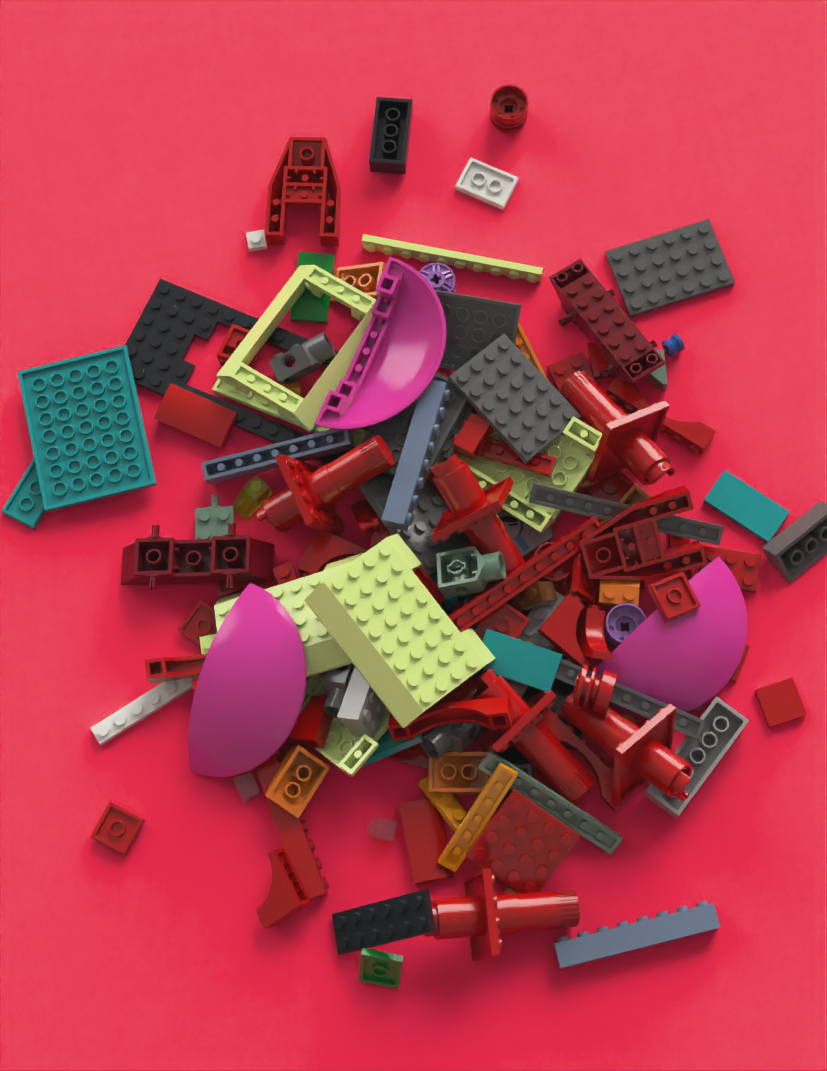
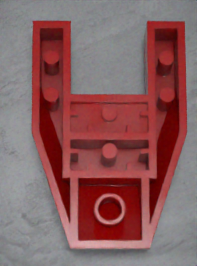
(304, 179)
(631, 543)

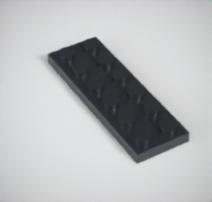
(384, 922)

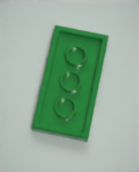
(309, 306)

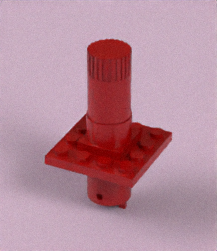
(625, 439)
(314, 490)
(474, 511)
(534, 738)
(638, 752)
(486, 914)

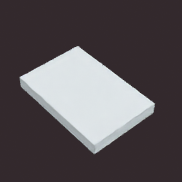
(487, 183)

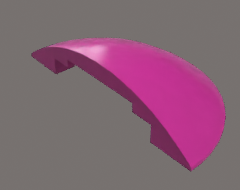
(395, 354)
(690, 655)
(247, 688)

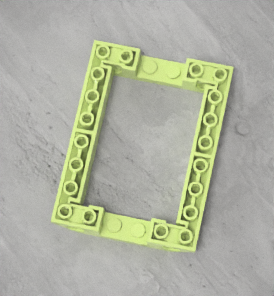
(290, 405)

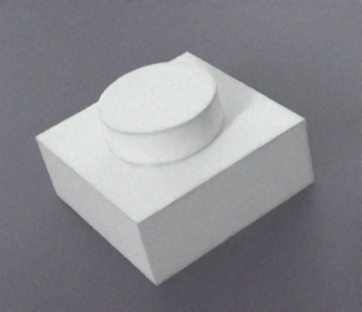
(256, 240)

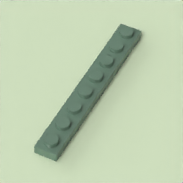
(556, 805)

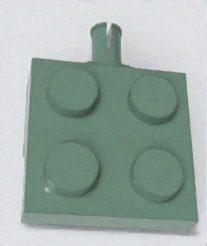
(213, 519)

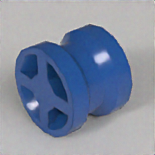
(673, 345)

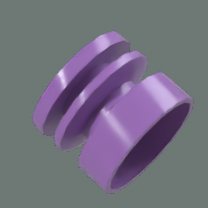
(441, 274)
(621, 616)

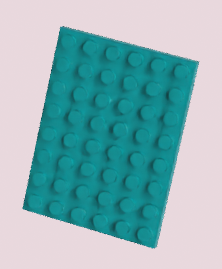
(86, 428)

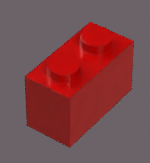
(472, 437)

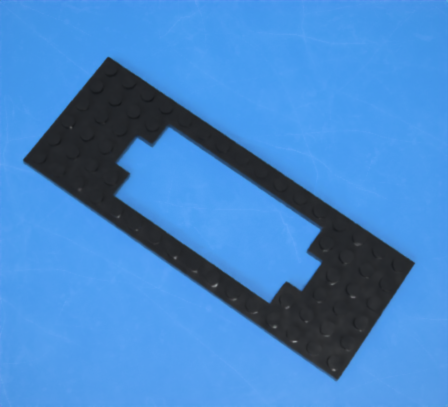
(166, 334)

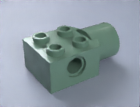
(468, 571)

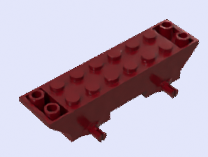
(606, 324)
(197, 561)

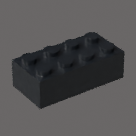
(391, 135)

